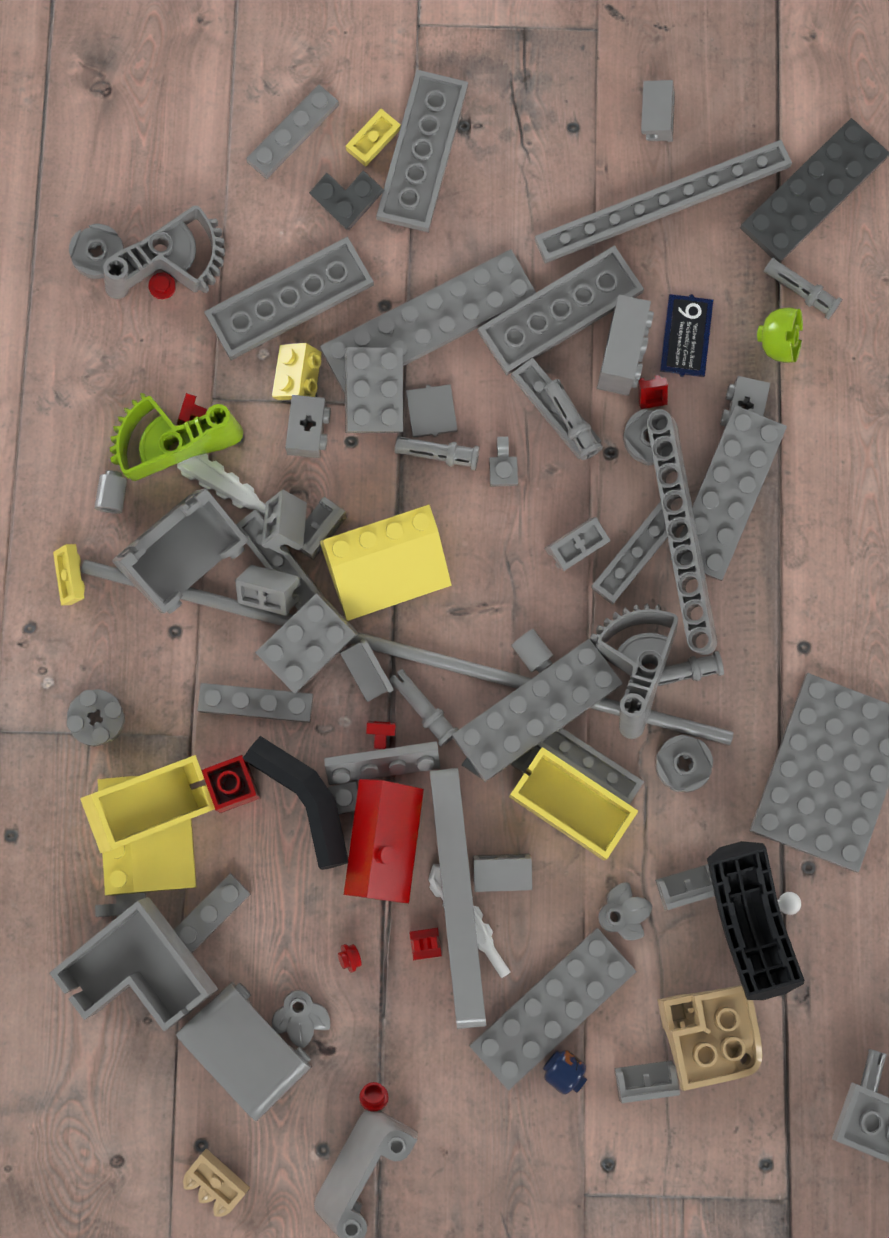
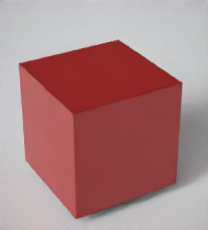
(230, 784)

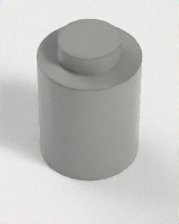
(111, 492)
(533, 651)

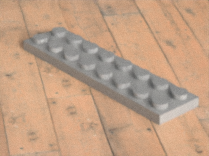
(438, 314)

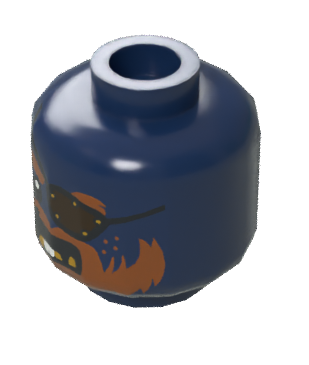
(565, 1072)

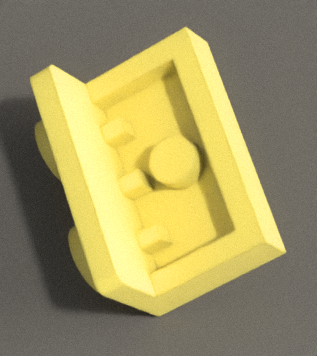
(296, 371)

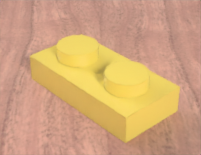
(373, 137)
(68, 574)

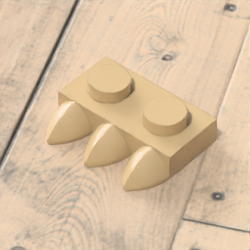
(216, 1183)

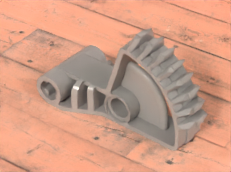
(141, 259)
(631, 658)

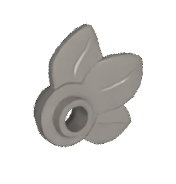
(629, 912)
(300, 1023)

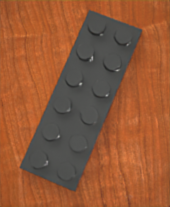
(815, 190)

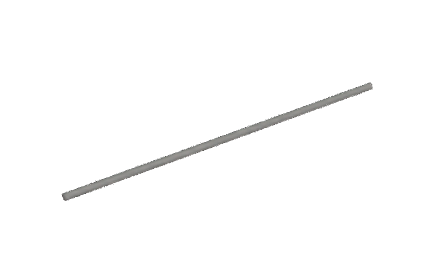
(418, 655)

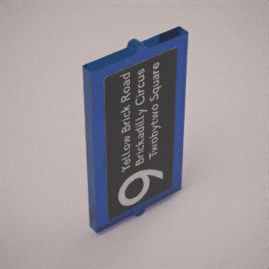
(686, 335)

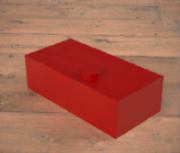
(383, 841)

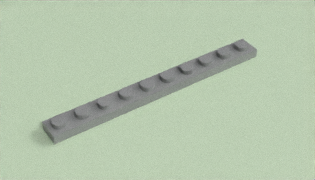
(663, 201)

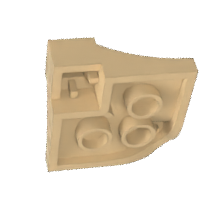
(711, 1036)

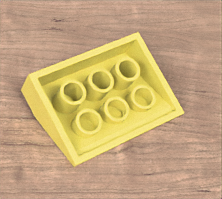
(386, 562)
(151, 863)

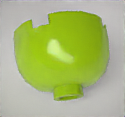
(781, 334)

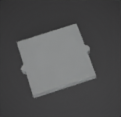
(431, 411)

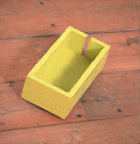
(146, 804)
(573, 804)

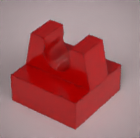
(653, 392)
(190, 410)
(381, 731)
(425, 943)

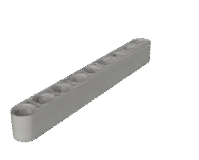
(673, 521)
(457, 899)

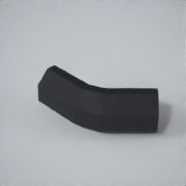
(312, 792)
(753, 920)

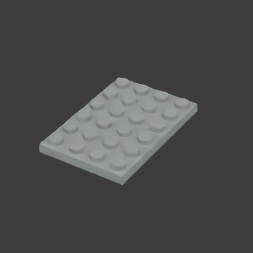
(828, 774)

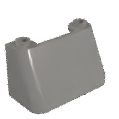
(180, 549)
(243, 1051)
(371, 1137)

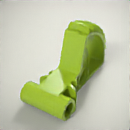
(199, 436)

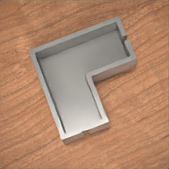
(141, 954)

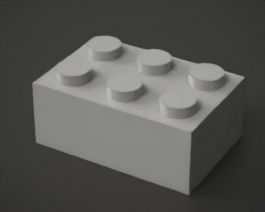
(625, 345)
(373, 390)
(307, 642)

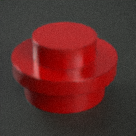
(162, 285)
(349, 957)
(373, 1097)

